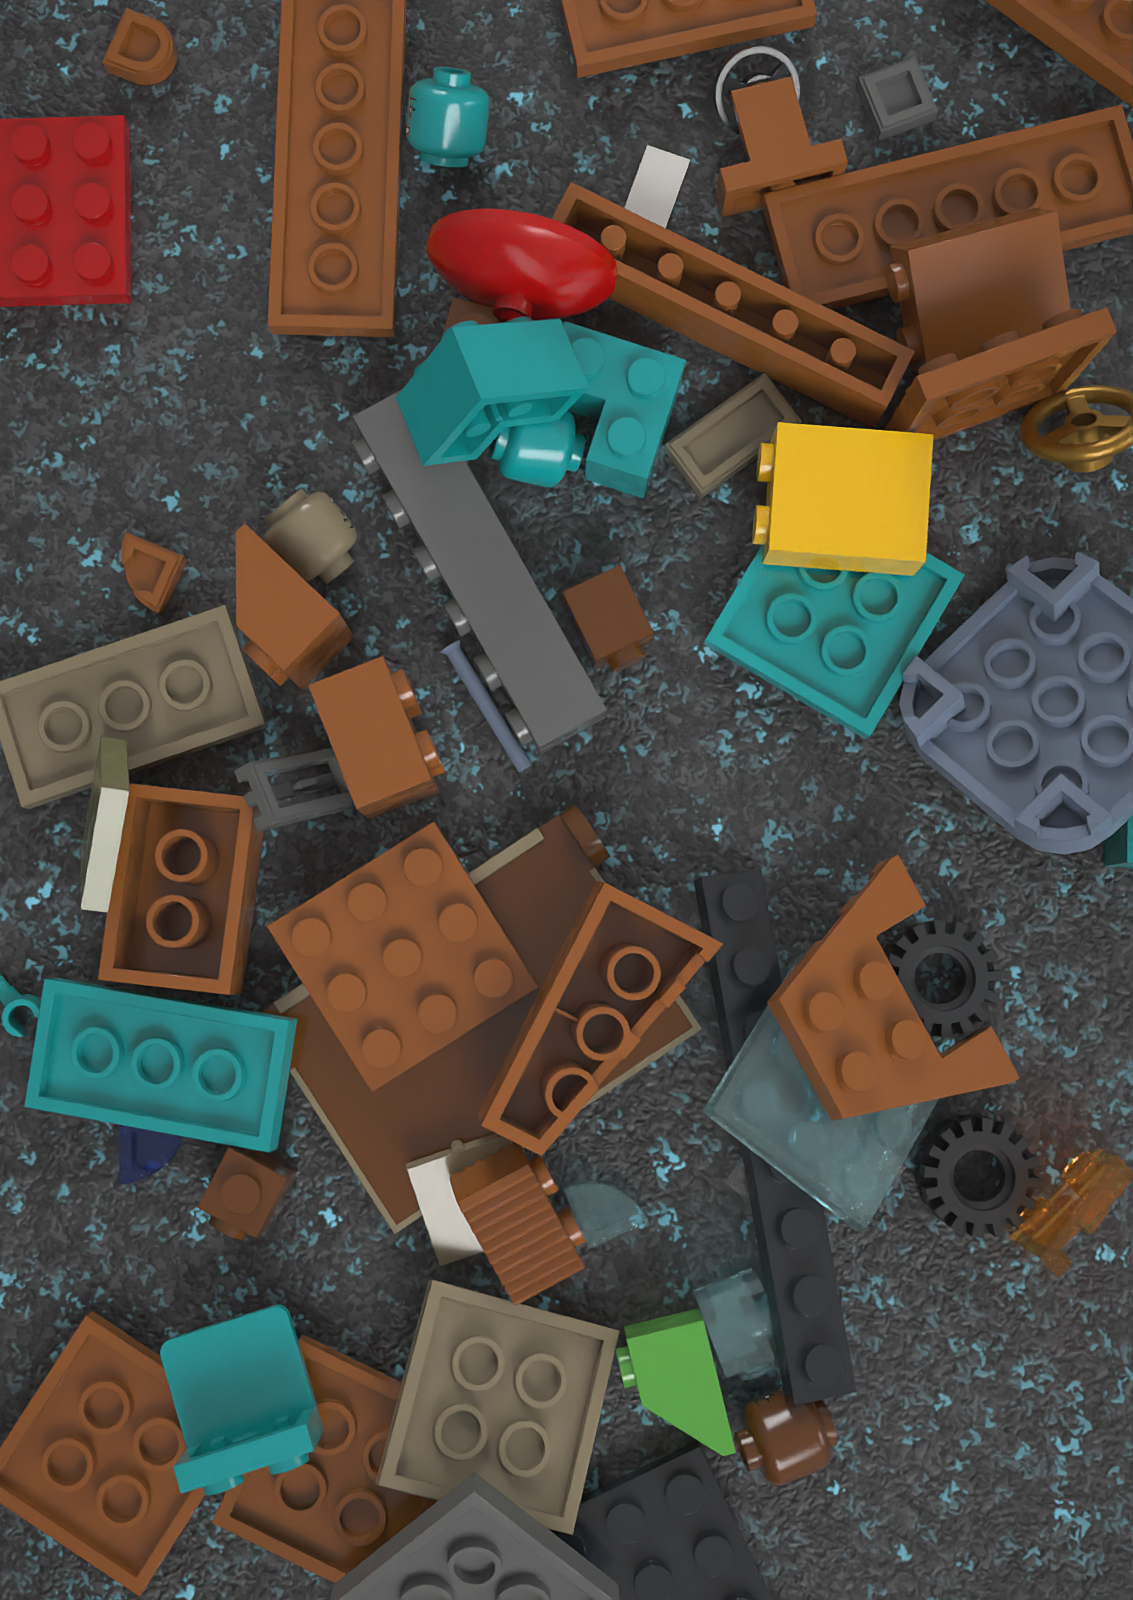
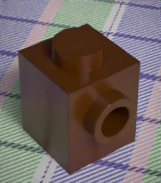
(246, 1192)

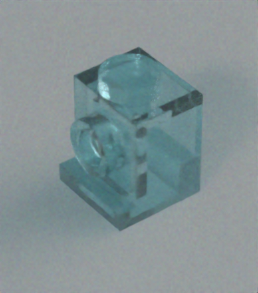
(738, 1324)

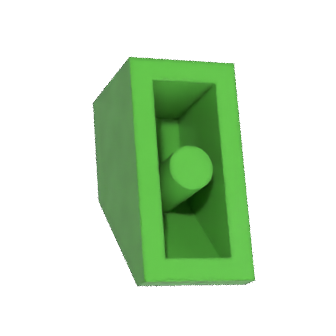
(677, 1376)

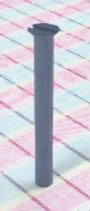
(487, 706)

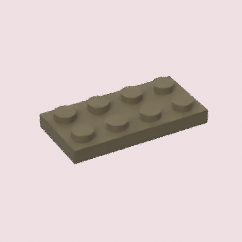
(156, 690)

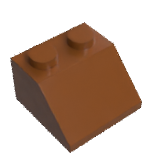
(287, 620)

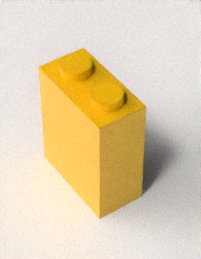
(844, 499)

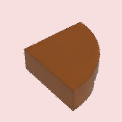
(151, 571)

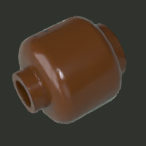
(785, 1437)

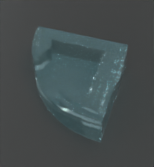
(603, 1210)

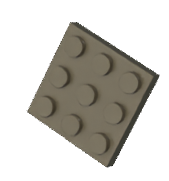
(499, 1398)

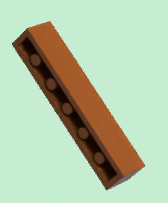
(741, 311)

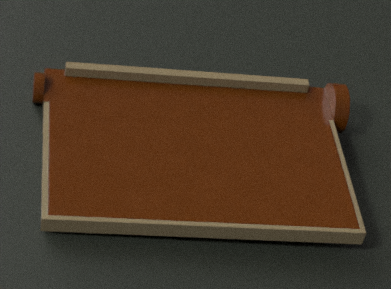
(536, 898)

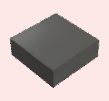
(896, 98)

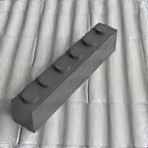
(485, 580)

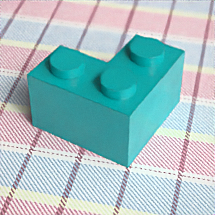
(486, 382)
(632, 398)

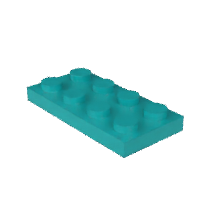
(161, 1063)

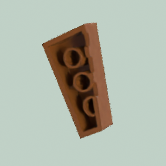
(595, 1005)

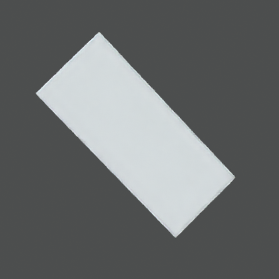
(657, 185)

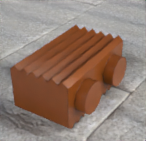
(517, 1223)

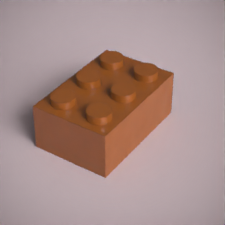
(183, 891)

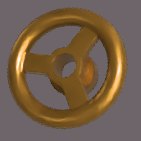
(1087, 437)

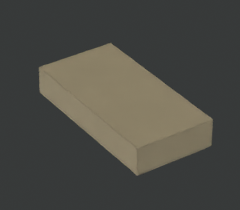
(729, 435)

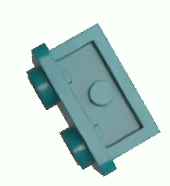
(241, 1399)

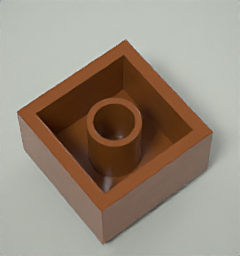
(374, 737)

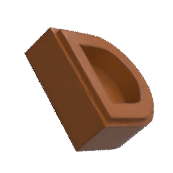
(141, 50)

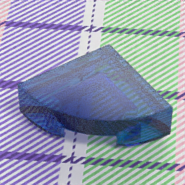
(144, 1152)

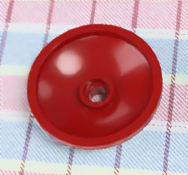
(521, 263)

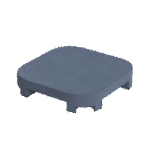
(1035, 705)

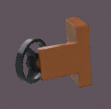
(771, 135)

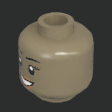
(311, 535)

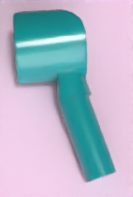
(11, 999)

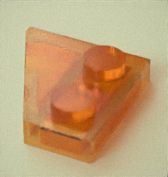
(1079, 1203)

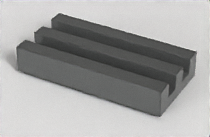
(267, 796)

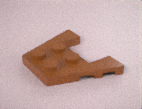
(858, 1024)

